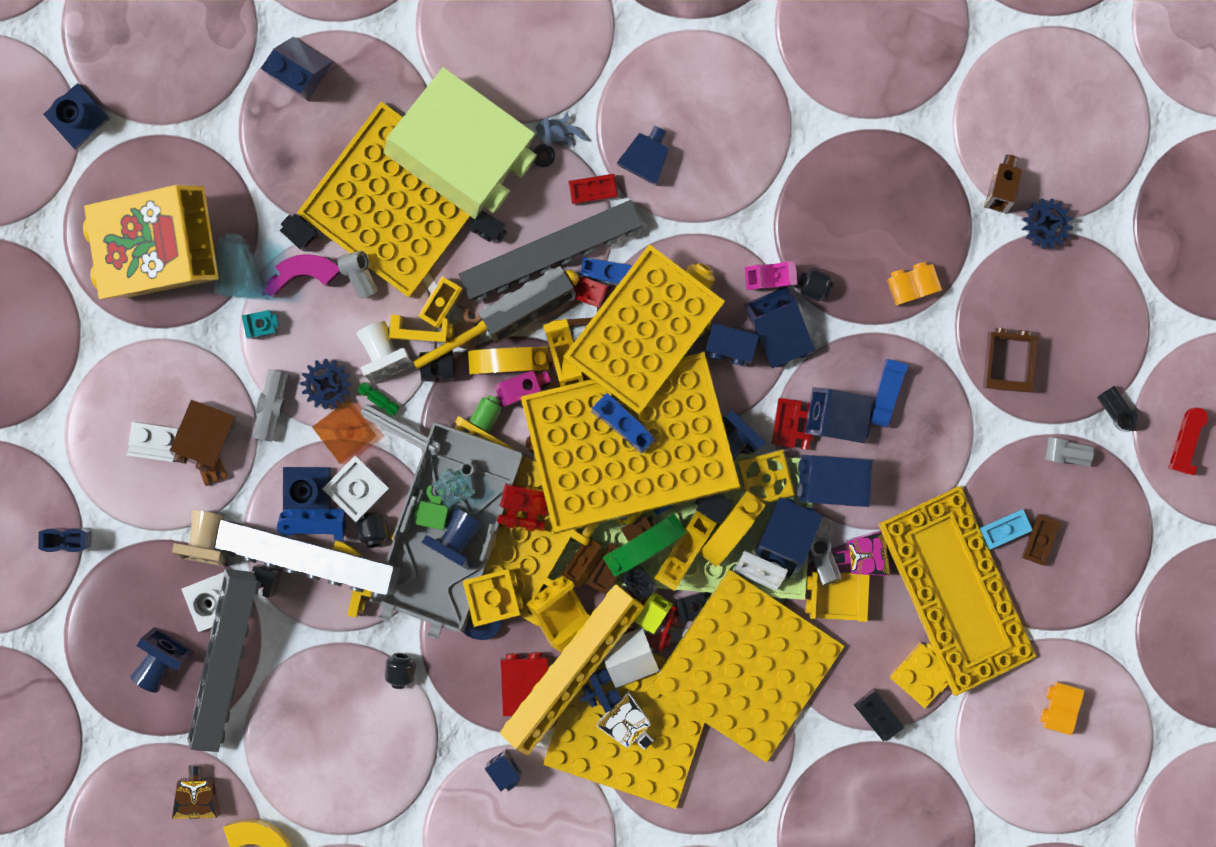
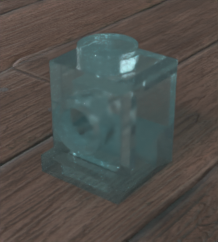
(453, 488)

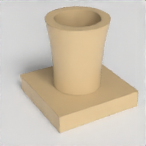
(202, 540)

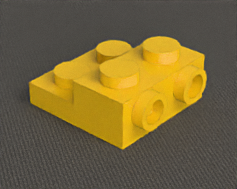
(493, 597)
(920, 675)

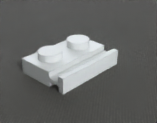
(151, 441)
(760, 571)

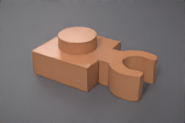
(461, 328)

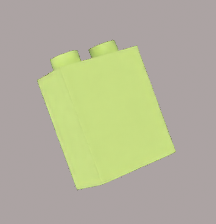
(461, 144)

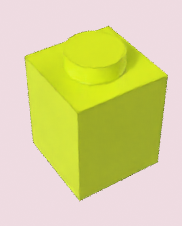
(653, 613)

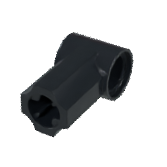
(1115, 407)

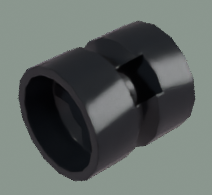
(445, 369)

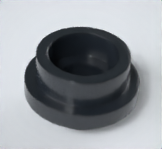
(551, 155)

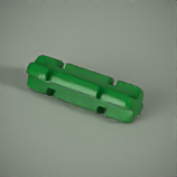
(378, 399)

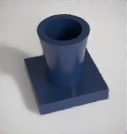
(87, 117)
(740, 435)
(314, 480)
(456, 538)
(161, 654)

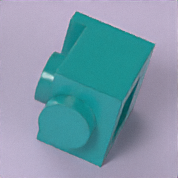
(250, 324)

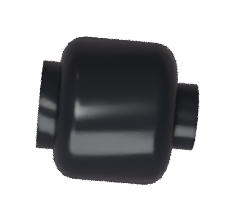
(815, 284)
(373, 530)
(400, 670)

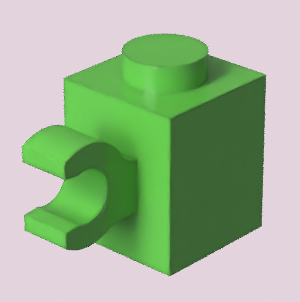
(432, 512)

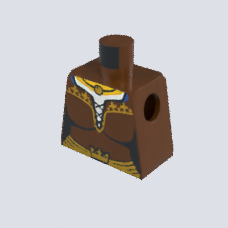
(1004, 185)
(196, 796)

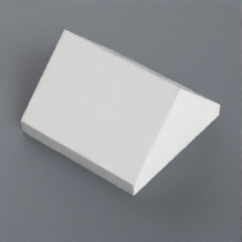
(630, 658)

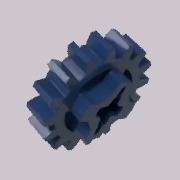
(1048, 233)
(329, 373)

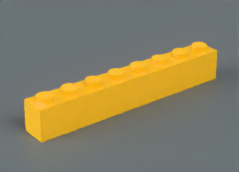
(571, 670)

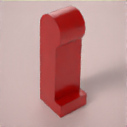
(1187, 440)

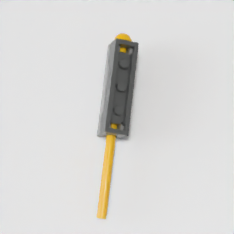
(515, 310)

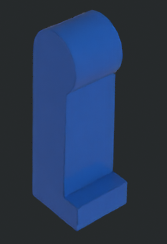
(604, 270)
(887, 392)
(623, 423)
(312, 522)

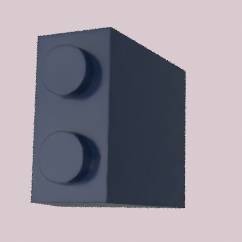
(296, 67)
(779, 327)
(839, 415)
(834, 480)
(788, 535)

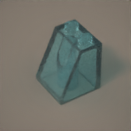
(238, 270)

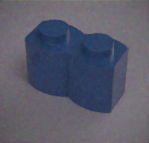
(60, 539)

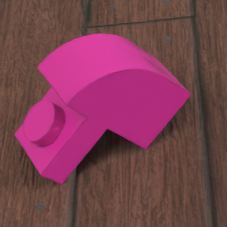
(771, 275)

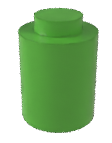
(486, 413)

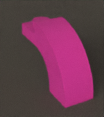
(299, 266)

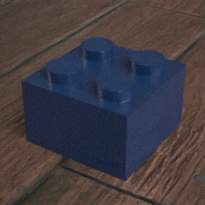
(731, 344)

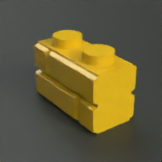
(440, 302)

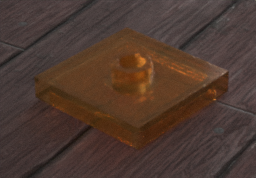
(344, 431)

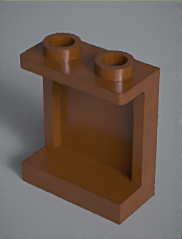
(202, 436)

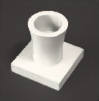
(382, 353)
(196, 599)

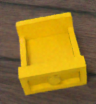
(398, 333)
(840, 600)
(558, 612)

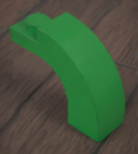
(644, 545)

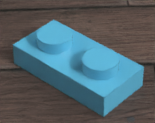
(1006, 529)

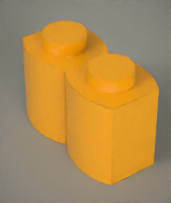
(913, 284)
(1062, 708)

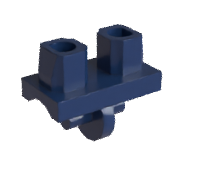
(607, 699)

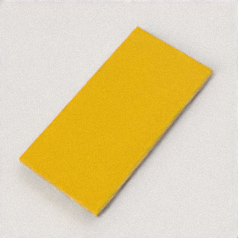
(957, 590)

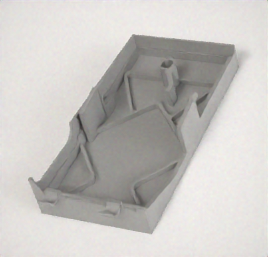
(428, 582)

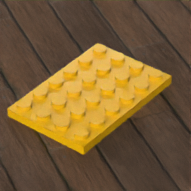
(643, 329)

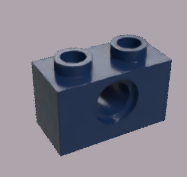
(504, 771)

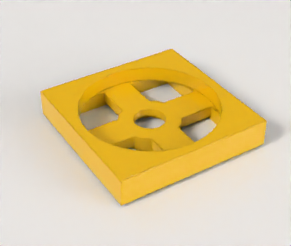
(764, 469)

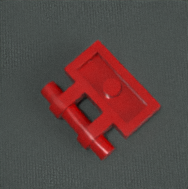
(786, 424)
(522, 499)

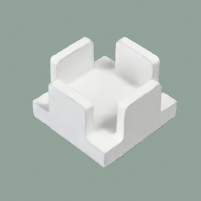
(356, 488)

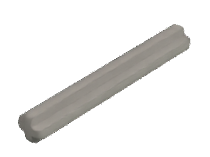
(399, 429)

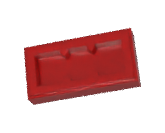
(593, 189)
(591, 292)

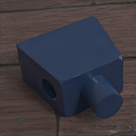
(646, 156)

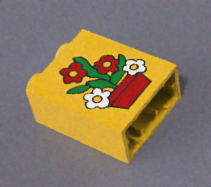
(150, 242)

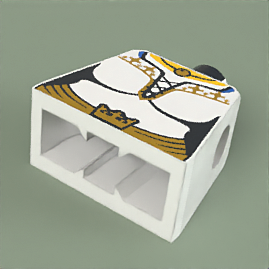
(627, 723)

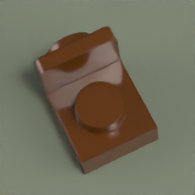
(641, 525)

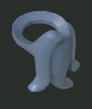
(553, 131)

